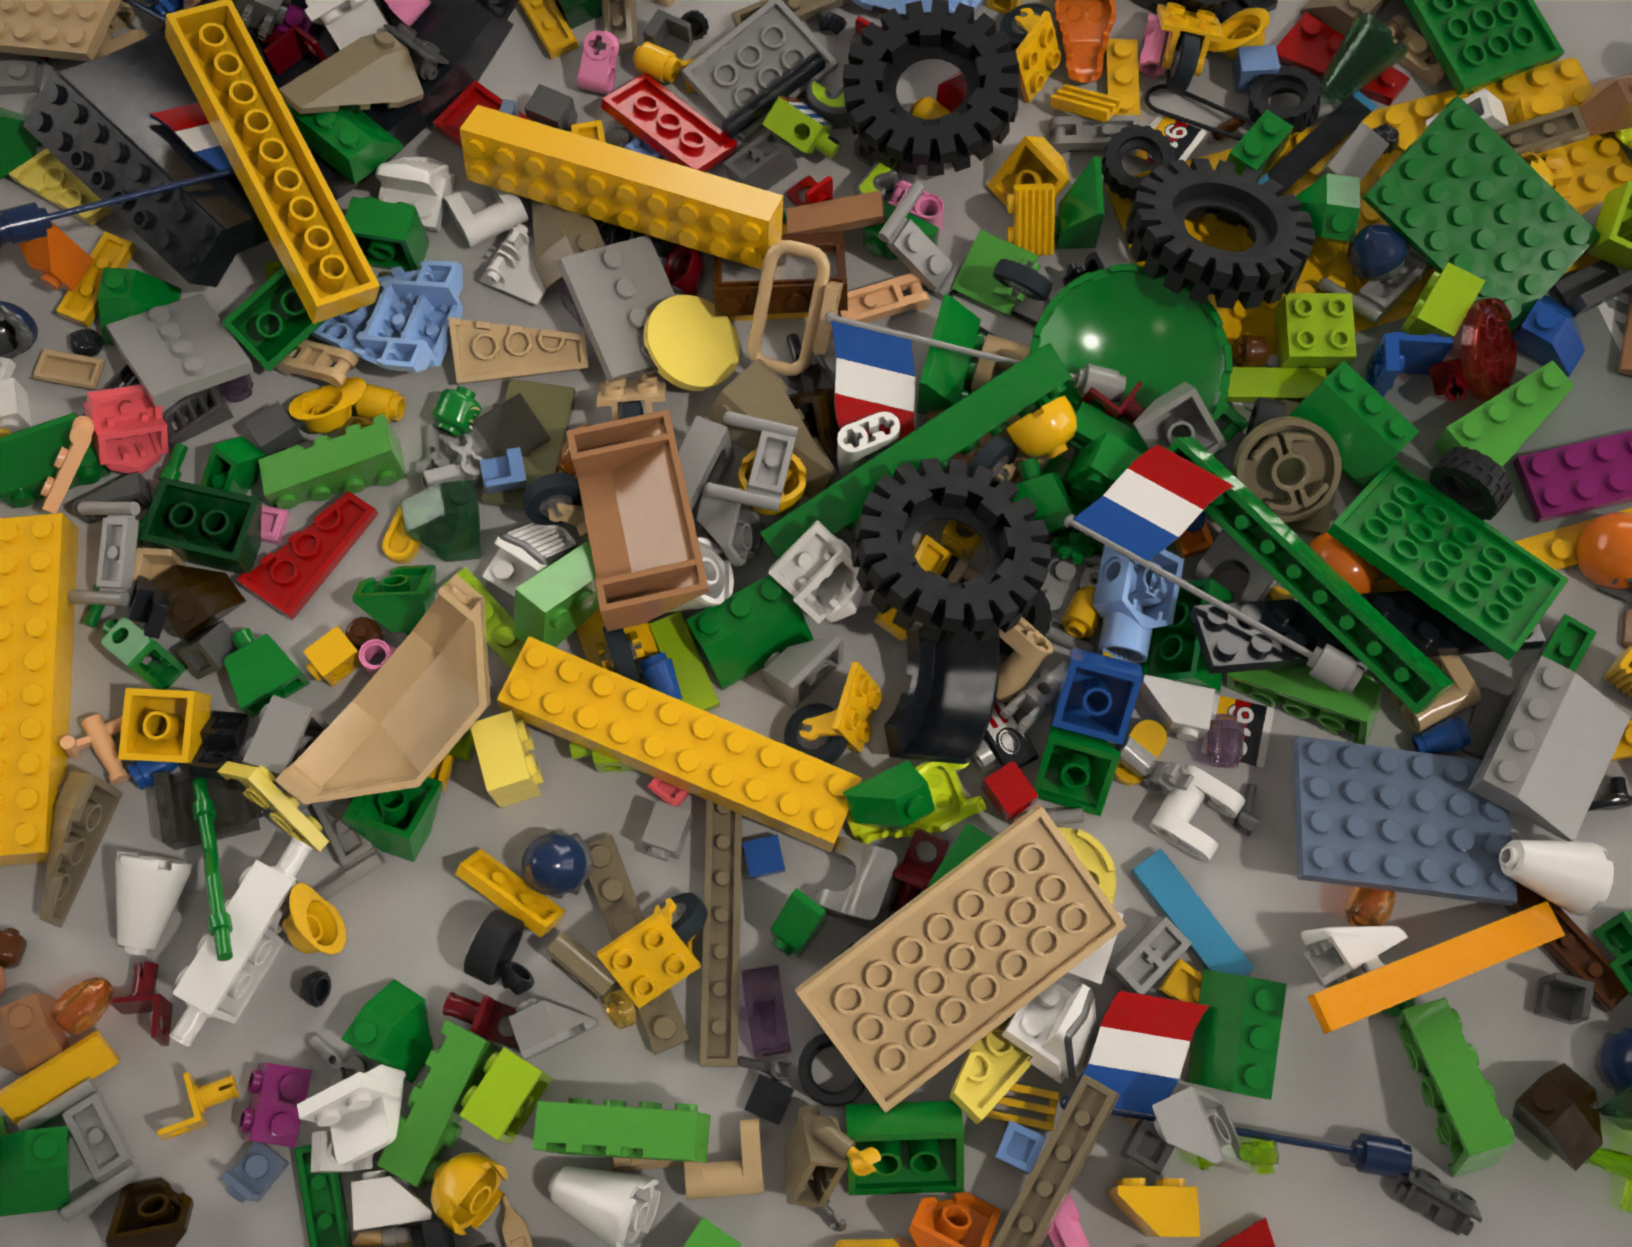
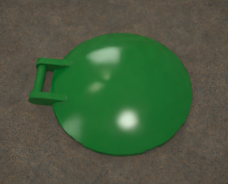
(1145, 333)

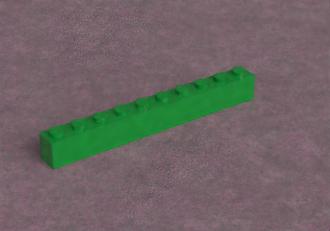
(939, 438)
(1319, 587)

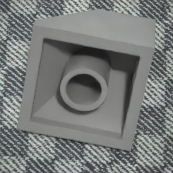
(803, 668)
(1200, 1126)

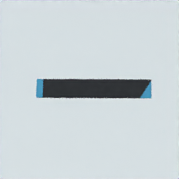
(1320, 141)

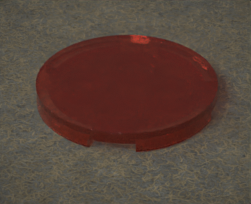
(1487, 349)

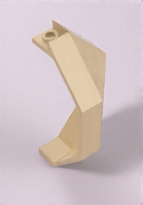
(407, 710)

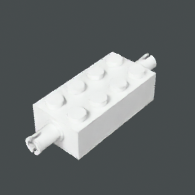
(257, 917)

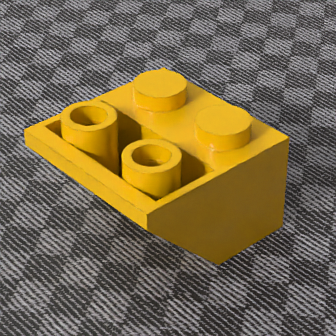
(1161, 1209)

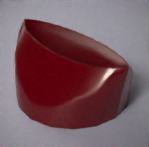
(685, 269)

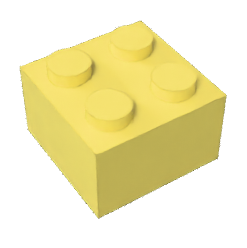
(506, 760)

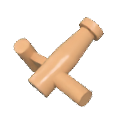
(100, 739)

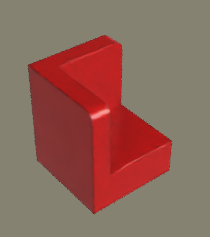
(1009, 791)

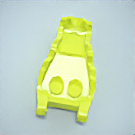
(948, 799)

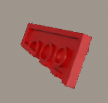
(1312, 46)
(302, 565)

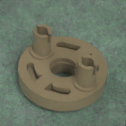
(1317, 459)

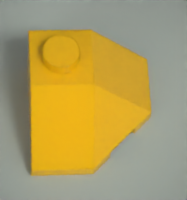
(1030, 163)

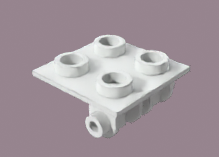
(514, 267)

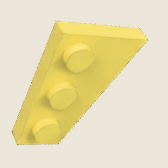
(57, 184)
(283, 804)
(988, 1073)

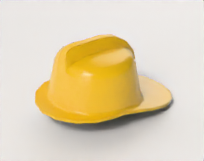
(1242, 30)
(328, 406)
(313, 923)

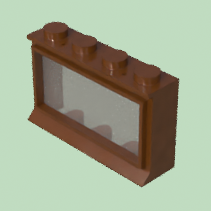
(738, 284)

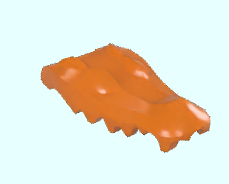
(1084, 35)

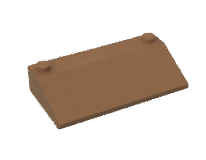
(637, 518)

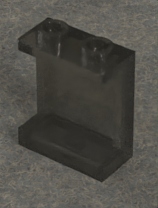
(175, 798)

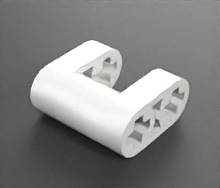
(488, 221)
(855, 446)
(1180, 806)

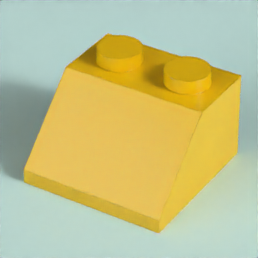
(162, 724)

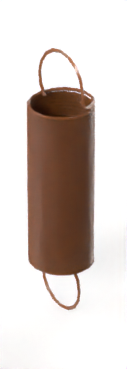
(1229, 126)

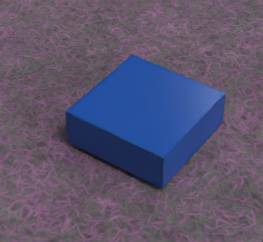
(763, 856)

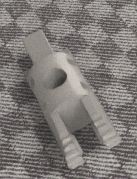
(1036, 697)

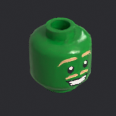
(456, 411)

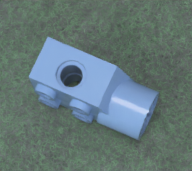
(1134, 602)

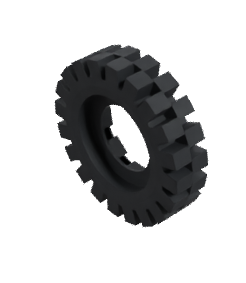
(954, 37)
(1273, 223)
(1007, 528)

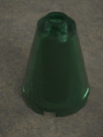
(1360, 58)

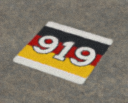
(1181, 136)
(1257, 727)

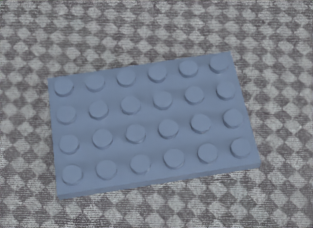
(1397, 822)

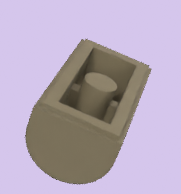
(581, 967)

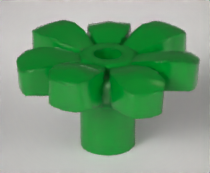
(1073, 544)

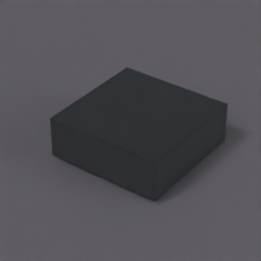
(769, 1099)

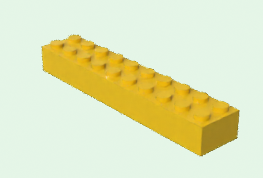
(271, 160)
(621, 186)
(35, 677)
(678, 743)

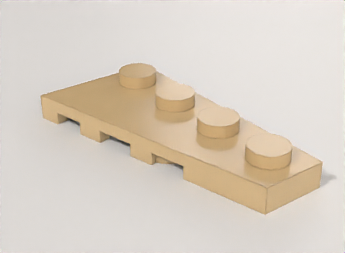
(504, 352)

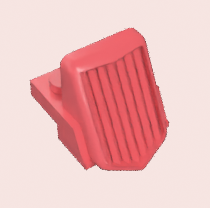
(127, 429)

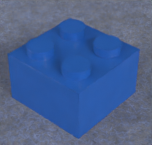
(1097, 695)

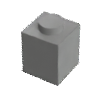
(666, 831)

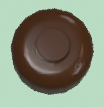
(1251, 351)
(363, 630)
(11, 948)

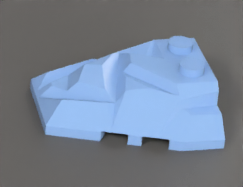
(407, 322)

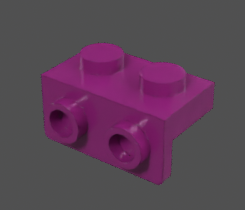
(273, 1104)

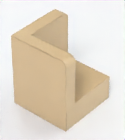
(154, 562)

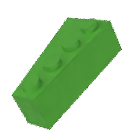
(1510, 417)
(334, 465)
(557, 598)
(1307, 697)
(1454, 1087)
(437, 1106)
(622, 1130)

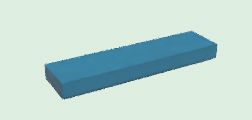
(1190, 915)

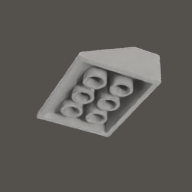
(1551, 749)

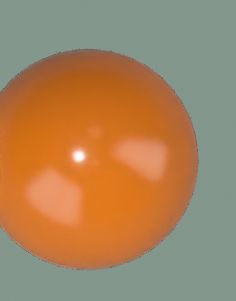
(1606, 550)
(1346, 563)

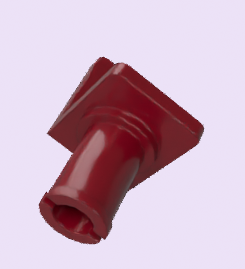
(287, 49)
(1449, 379)
(1128, 407)
(914, 872)
(145, 1000)
(482, 1016)

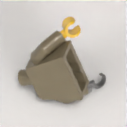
(818, 1158)

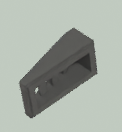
(208, 420)
(126, 489)

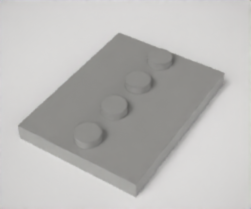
(753, 59)
(614, 296)
(179, 349)

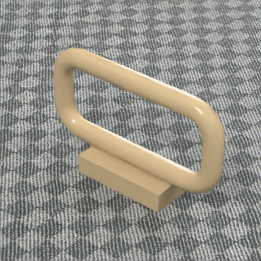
(824, 299)

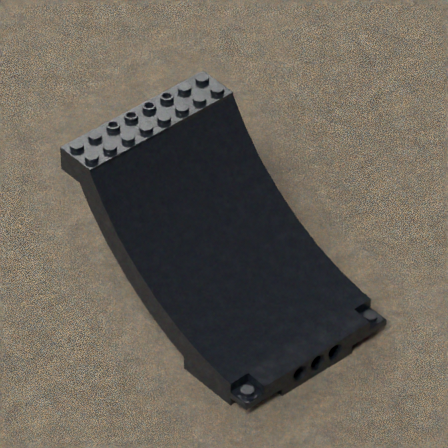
(103, 131)

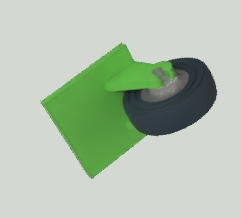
(1000, 274)

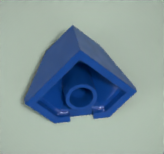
(1550, 335)

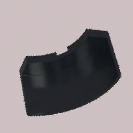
(947, 699)

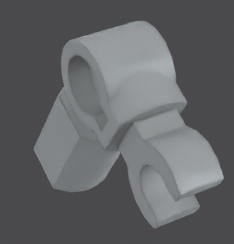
(467, 466)
(1158, 775)

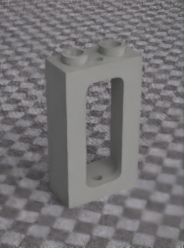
(704, 458)

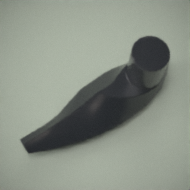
(1616, 800)

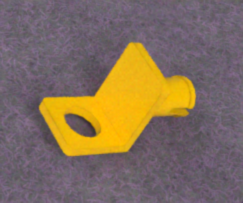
(200, 1099)

